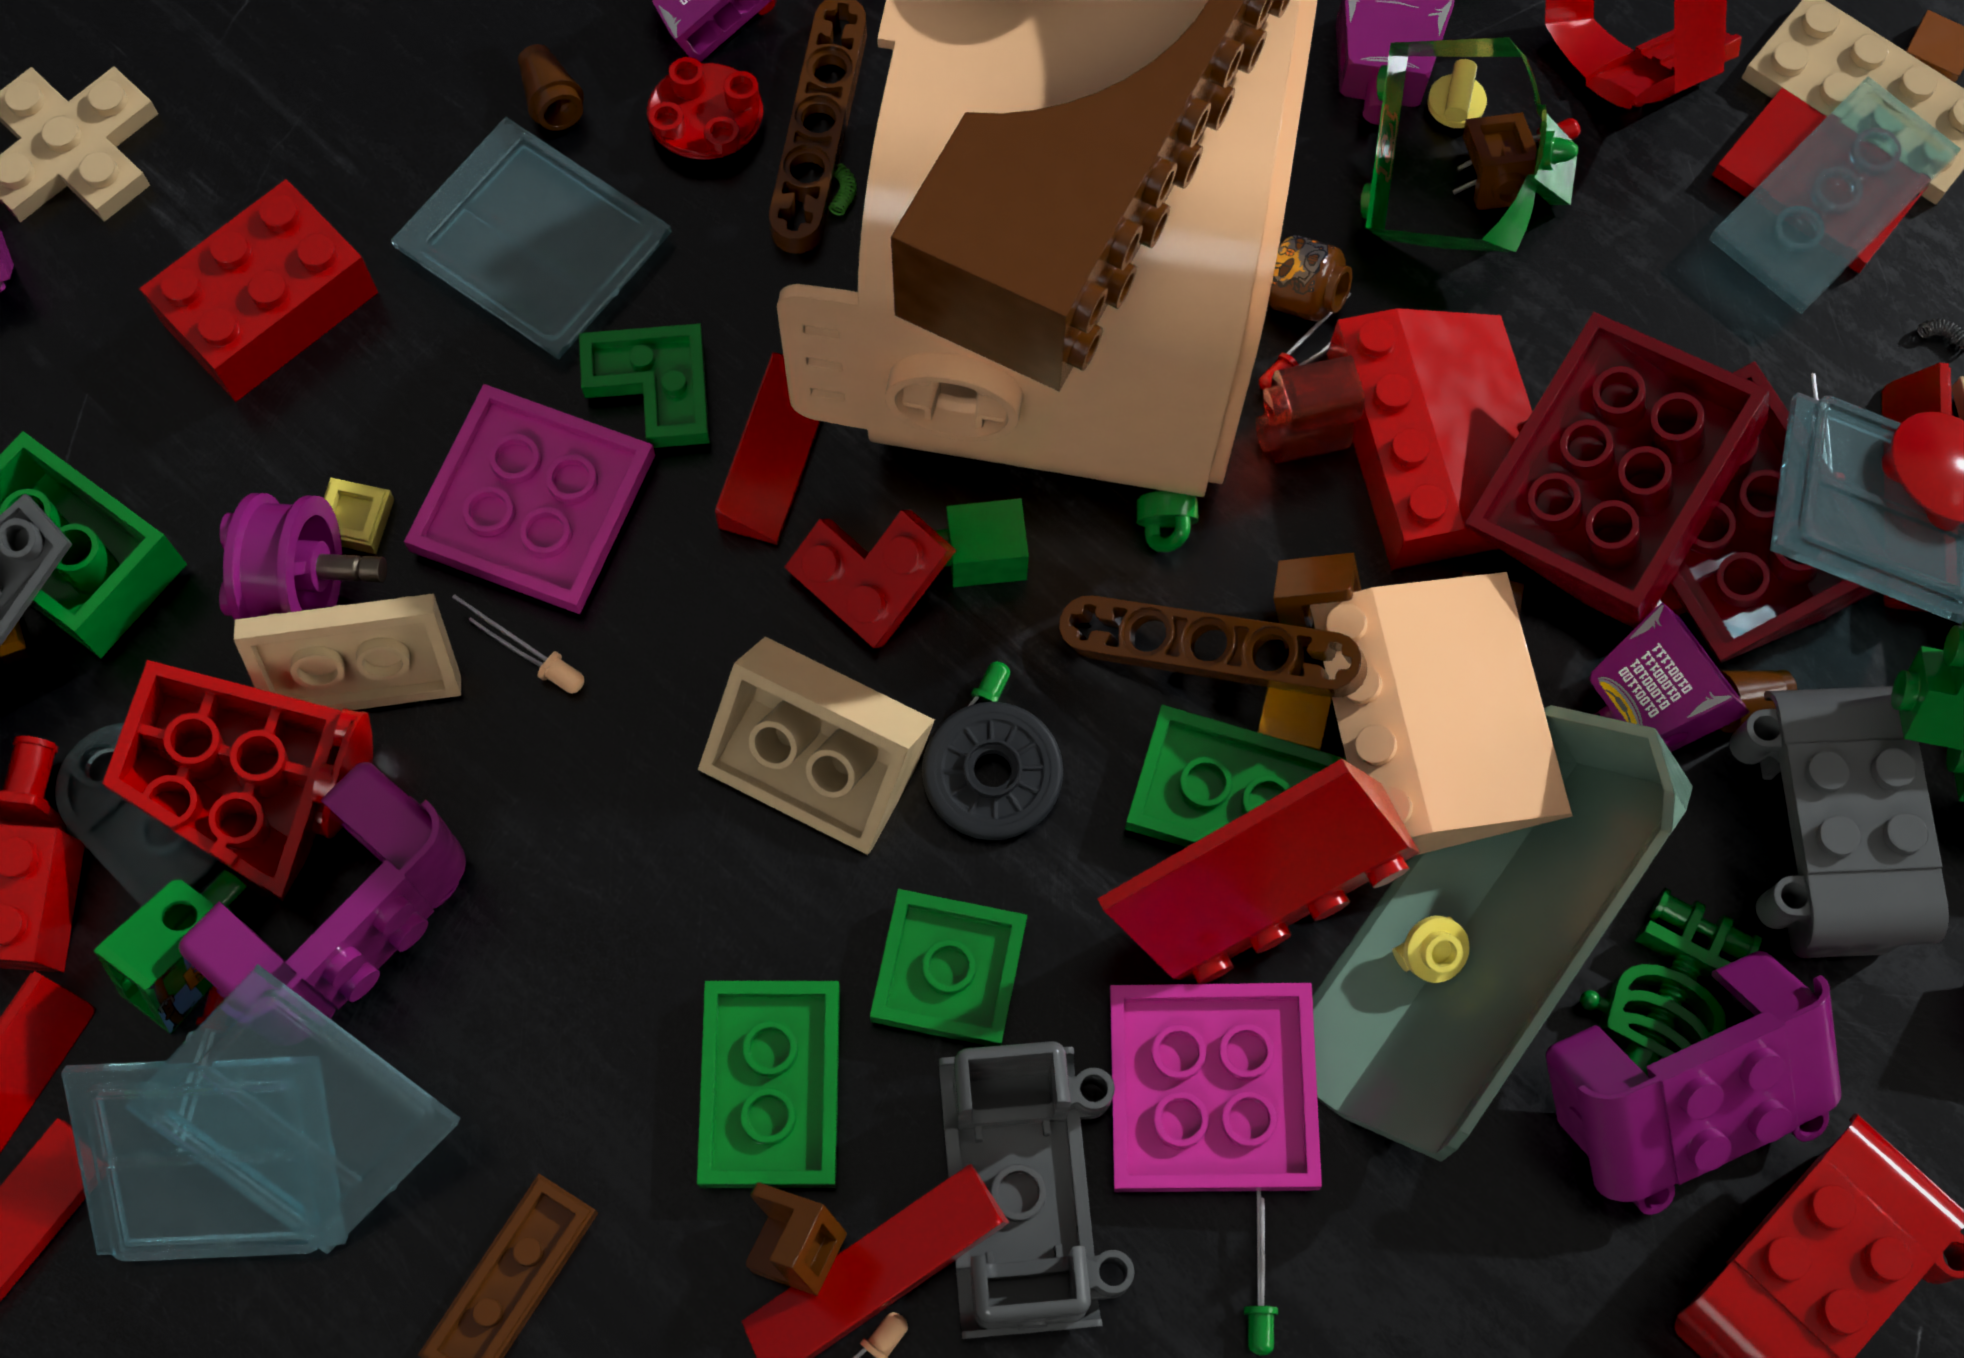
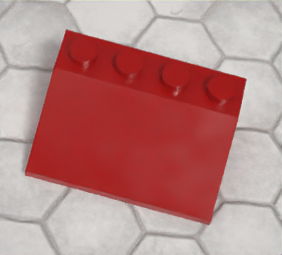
(1433, 423)
(1264, 874)

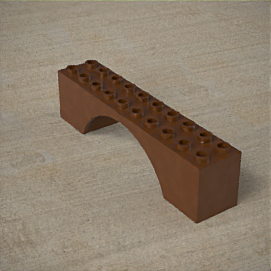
(1045, 207)

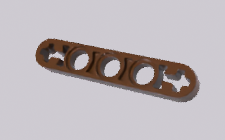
(824, 147)
(1236, 662)

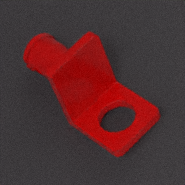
(26, 784)

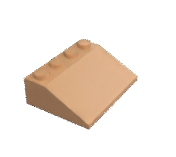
(1447, 708)

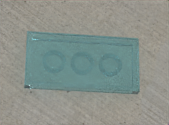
(1834, 194)

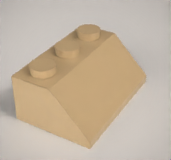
(814, 743)

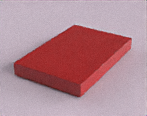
(1769, 142)

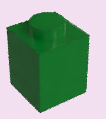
(987, 542)

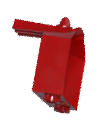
(1655, 68)

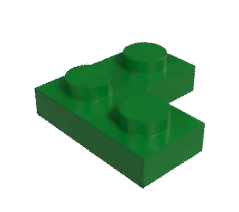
(661, 365)

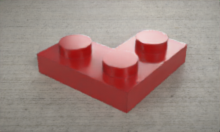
(876, 587)

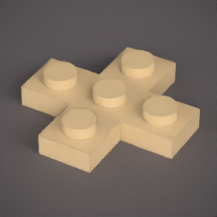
(71, 143)

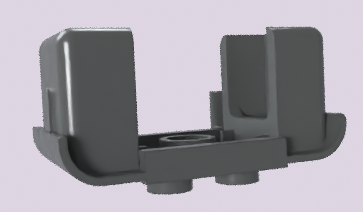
(1855, 823)
(1020, 1127)

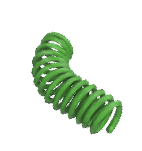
(844, 190)

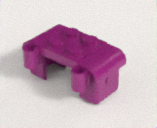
(382, 916)
(1705, 1100)

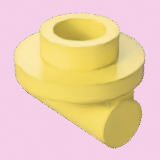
(1457, 96)
(1434, 949)

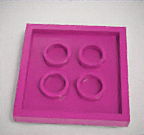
(530, 498)
(1214, 1088)

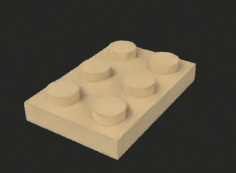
(352, 653)

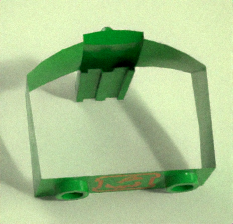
(1554, 158)

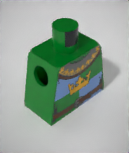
(145, 951)

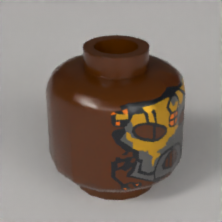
(1309, 279)

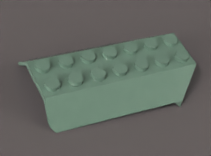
(1534, 904)

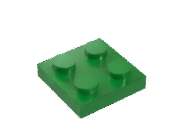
(948, 968)

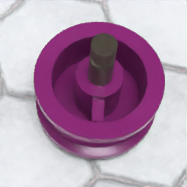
(286, 557)

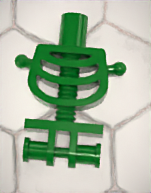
(1653, 1036)

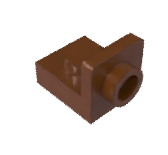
(1501, 156)

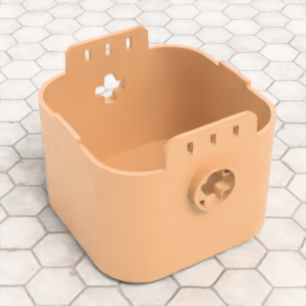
(1183, 344)

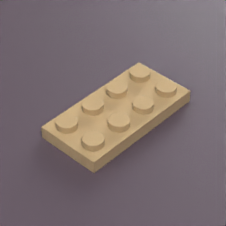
(1828, 54)

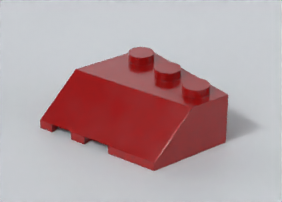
(226, 769)

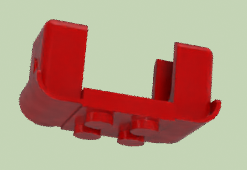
(1830, 1258)

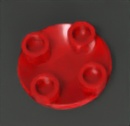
(704, 109)
(1929, 465)
(355, 741)

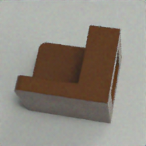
(1311, 582)
(795, 1240)

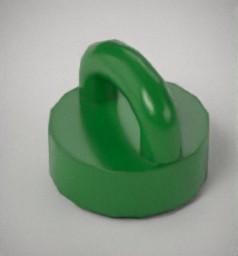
(1166, 510)

